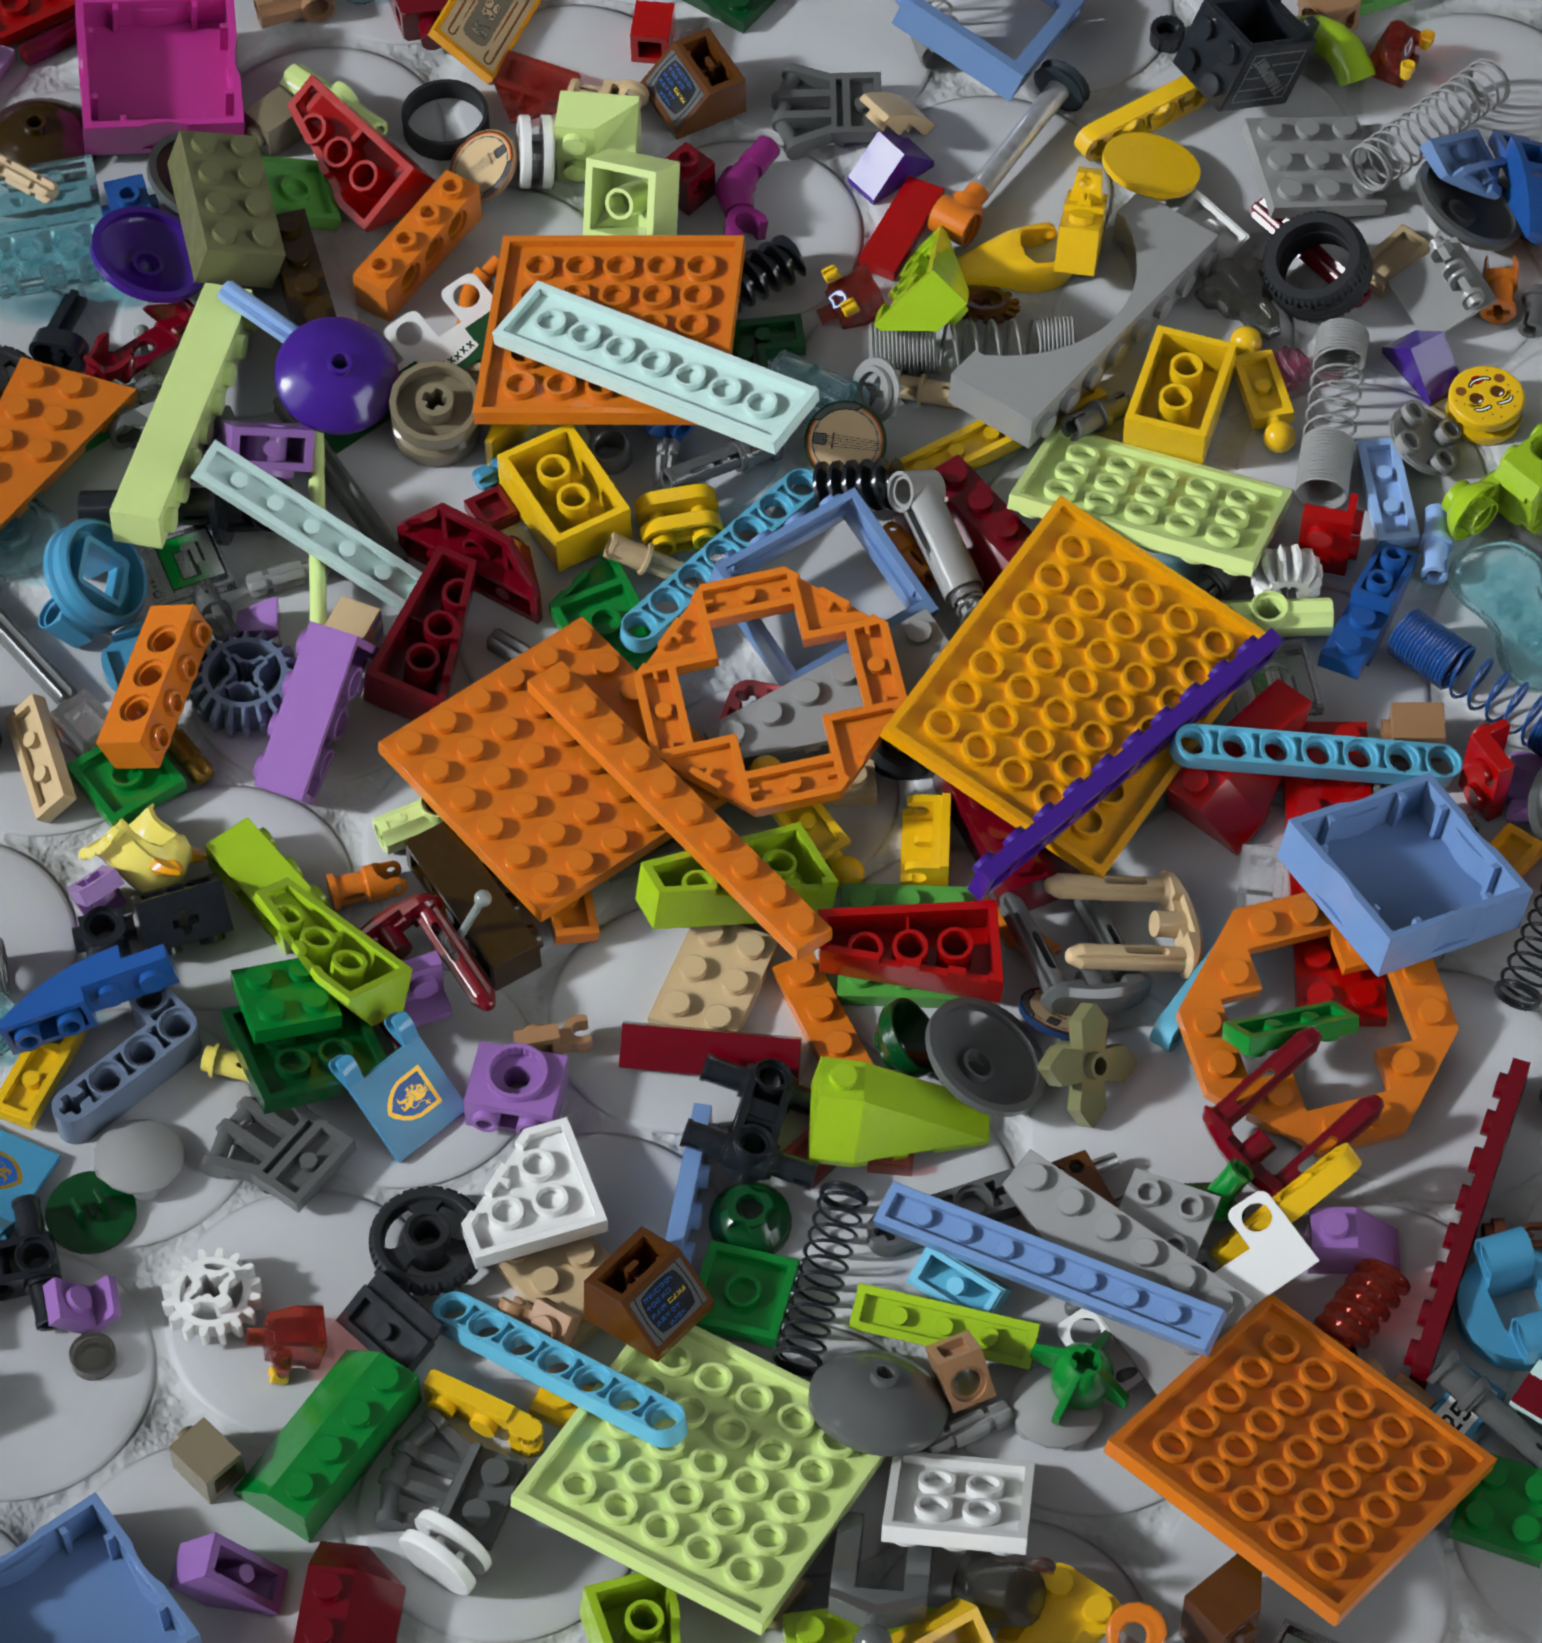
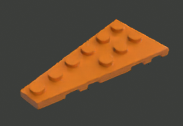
(45, 426)

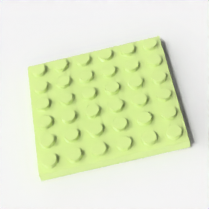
(724, 1511)

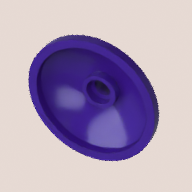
(144, 254)
(330, 397)

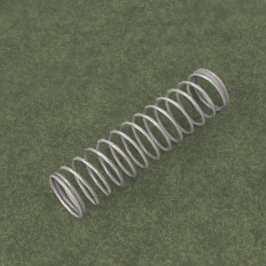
(1468, 74)

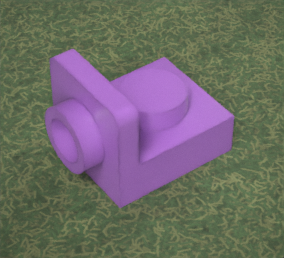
(98, 889)
(426, 993)
(80, 1306)

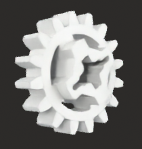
(212, 1296)

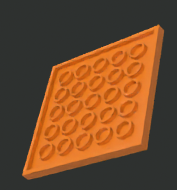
(662, 279)
(523, 785)
(1301, 1458)

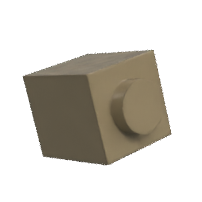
(272, 122)
(206, 1459)

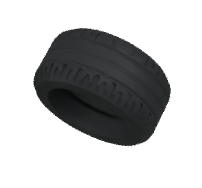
(1303, 233)

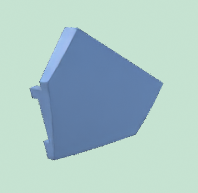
(1465, 162)

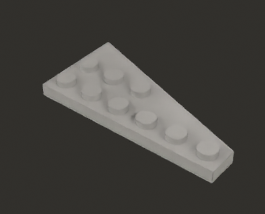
(792, 714)
(1088, 1224)

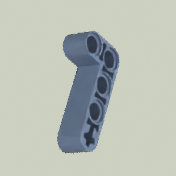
(85, 1110)

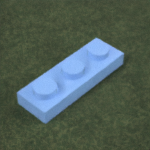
(1387, 493)

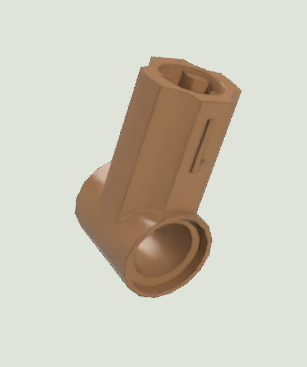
(280, 11)

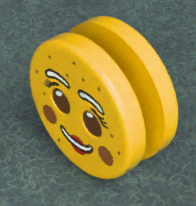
(1486, 404)

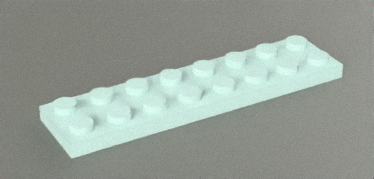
(656, 367)

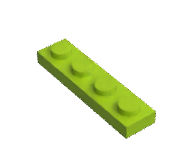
(929, 1321)

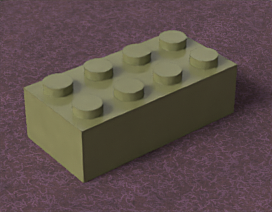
(226, 209)

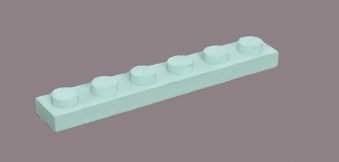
(306, 525)

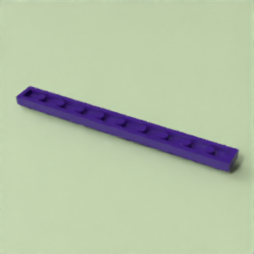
(1113, 771)

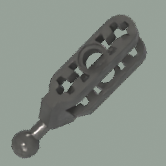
(876, 1608)

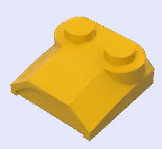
(1072, 1611)

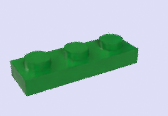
(1271, 1030)

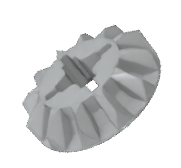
(879, 371)

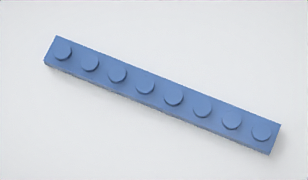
(1051, 1269)

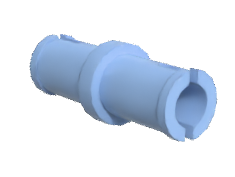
(1435, 545)

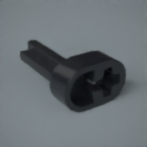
(57, 342)

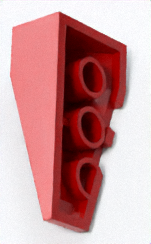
(364, 168)
(1237, 804)

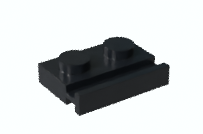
(391, 1321)

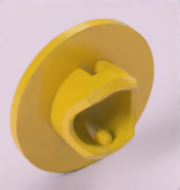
(1151, 165)

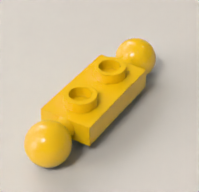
(1263, 390)
(823, 831)

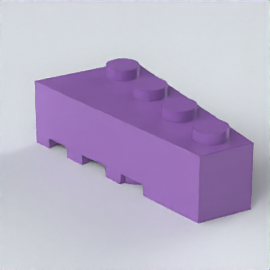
(312, 712)

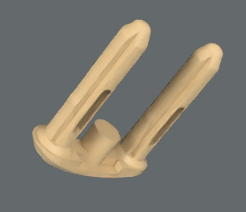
(1175, 920)

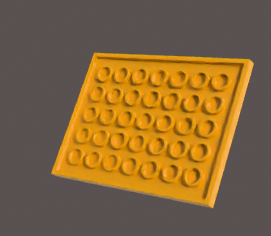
(1058, 672)

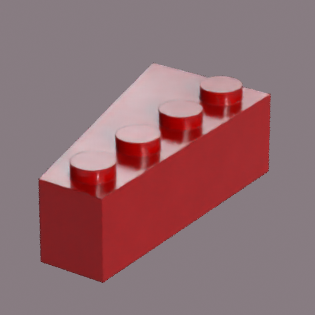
(918, 946)

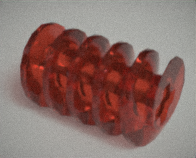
(1363, 1303)

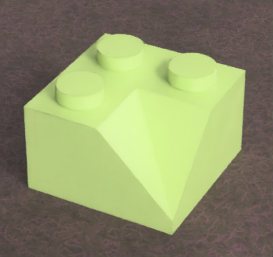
(592, 124)
(630, 194)

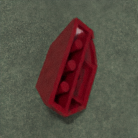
(503, 561)
(349, 1597)

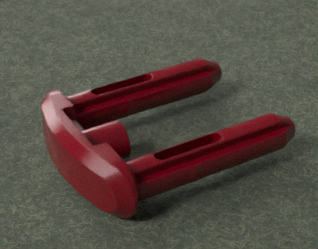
(425, 911)
(1257, 1147)

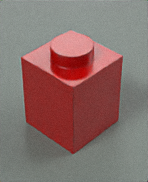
(651, 30)

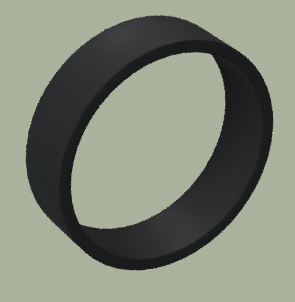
(438, 90)

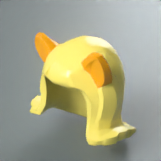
(145, 852)

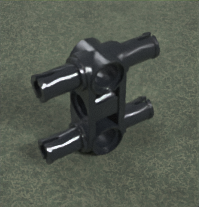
(750, 1147)
(16, 1253)

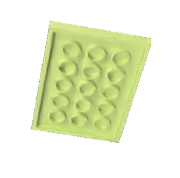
(1156, 499)

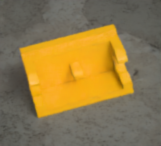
(926, 840)

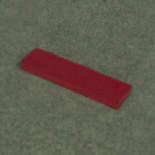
(686, 1048)

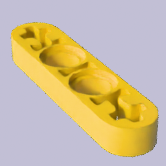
(1140, 115)
(1294, 1198)

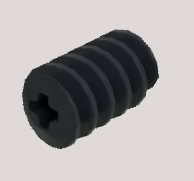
(767, 268)
(867, 477)

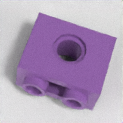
(271, 446)
(495, 1106)

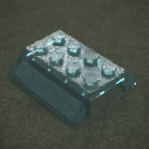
(50, 243)

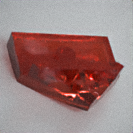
(530, 85)

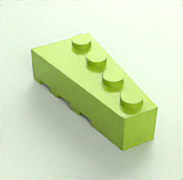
(682, 894)
(630, 1611)

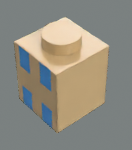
(357, 620)

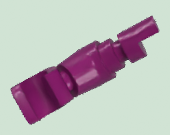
(737, 185)

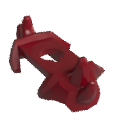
(166, 335)

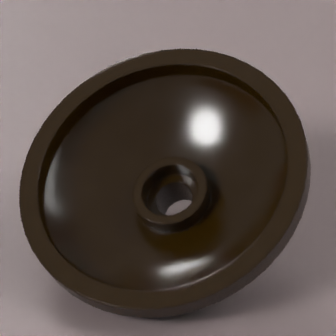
(41, 131)

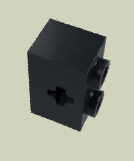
(201, 897)

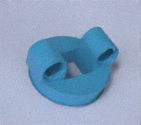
(78, 606)
(1501, 1267)

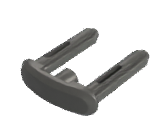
(1089, 985)

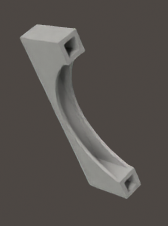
(1032, 391)

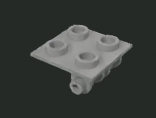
(1442, 287)
(1170, 1209)

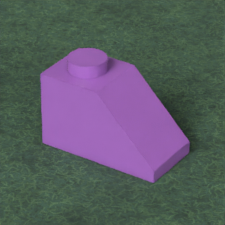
(1346, 1236)
(228, 1576)

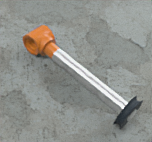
(962, 212)

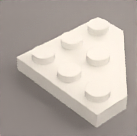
(535, 1199)

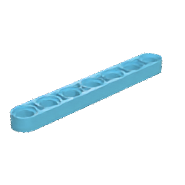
(701, 565)
(1298, 763)
(564, 1384)

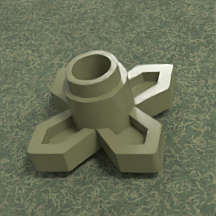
(1086, 1064)

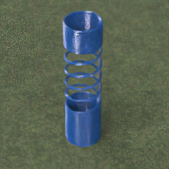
(1442, 658)

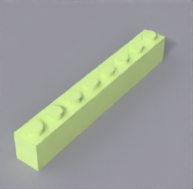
(180, 422)

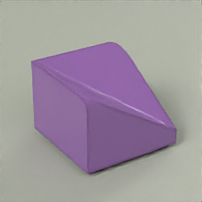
(260, 617)

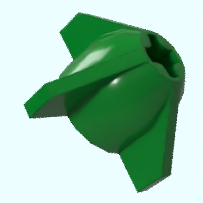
(1081, 1375)

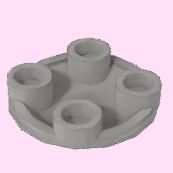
(1425, 439)
(139, 1157)
(1033, 1409)

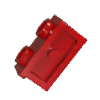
(1332, 534)
(1487, 769)

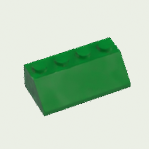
(331, 1441)

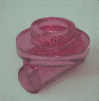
(1292, 366)

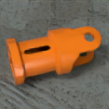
(1503, 284)
(911, 553)
(369, 884)

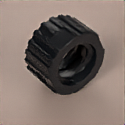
(1168, 24)

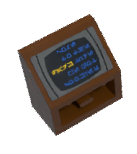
(695, 85)
(646, 1295)

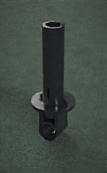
(200, 509)

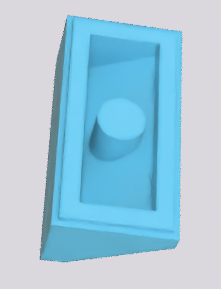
(957, 1282)

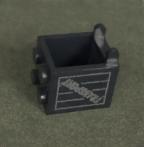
(1245, 52)

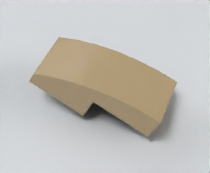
(895, 112)

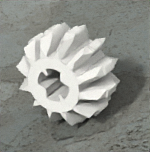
(1289, 572)

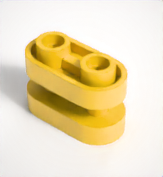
(678, 518)

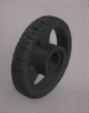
(423, 1223)

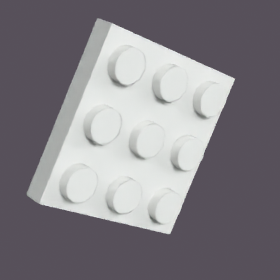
(959, 1503)

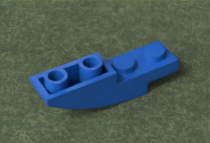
(1524, 174)
(1369, 610)
(72, 997)

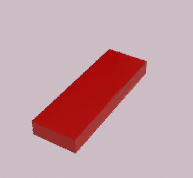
(900, 228)

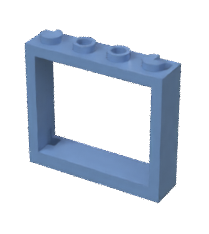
(976, 55)
(798, 530)

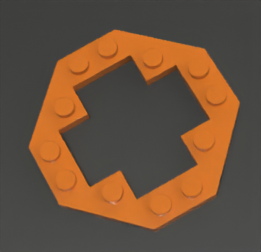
(718, 761)
(1231, 977)

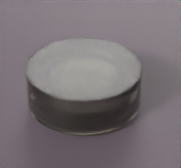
(93, 1356)

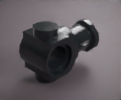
(100, 920)

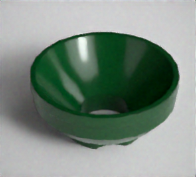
(902, 1038)
(764, 1233)

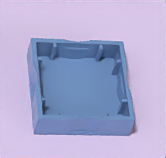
(1404, 874)
(85, 1586)

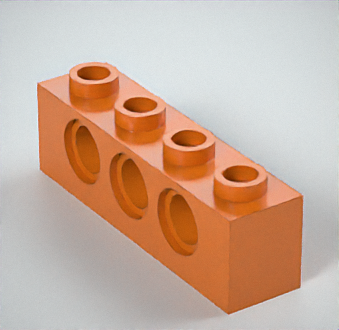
(417, 245)
(154, 686)

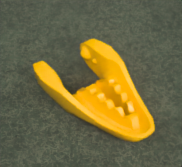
(1004, 263)

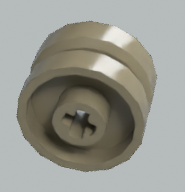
(434, 413)

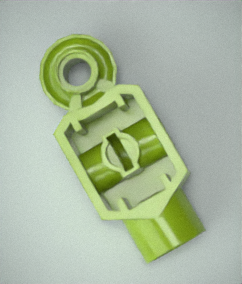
(1510, 490)

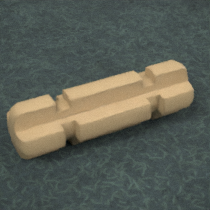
(27, 180)

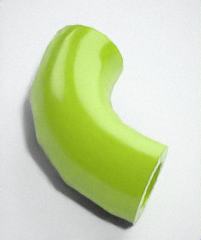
(1341, 50)

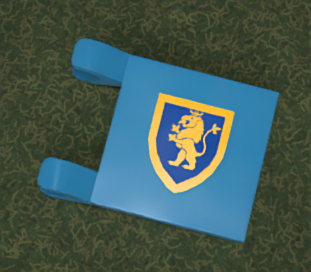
(403, 1095)
(22, 1172)

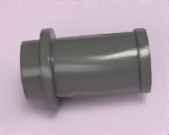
(1532, 312)

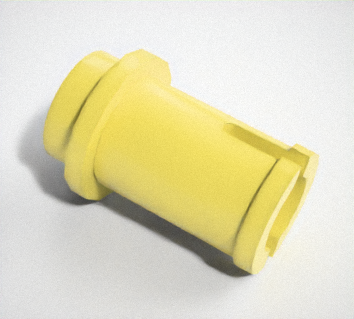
(221, 1062)

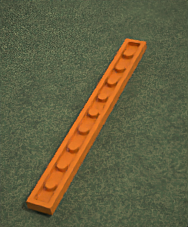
(680, 811)

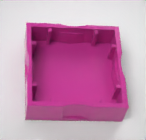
(156, 71)

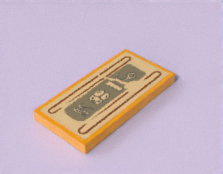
(482, 31)

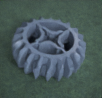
(242, 696)

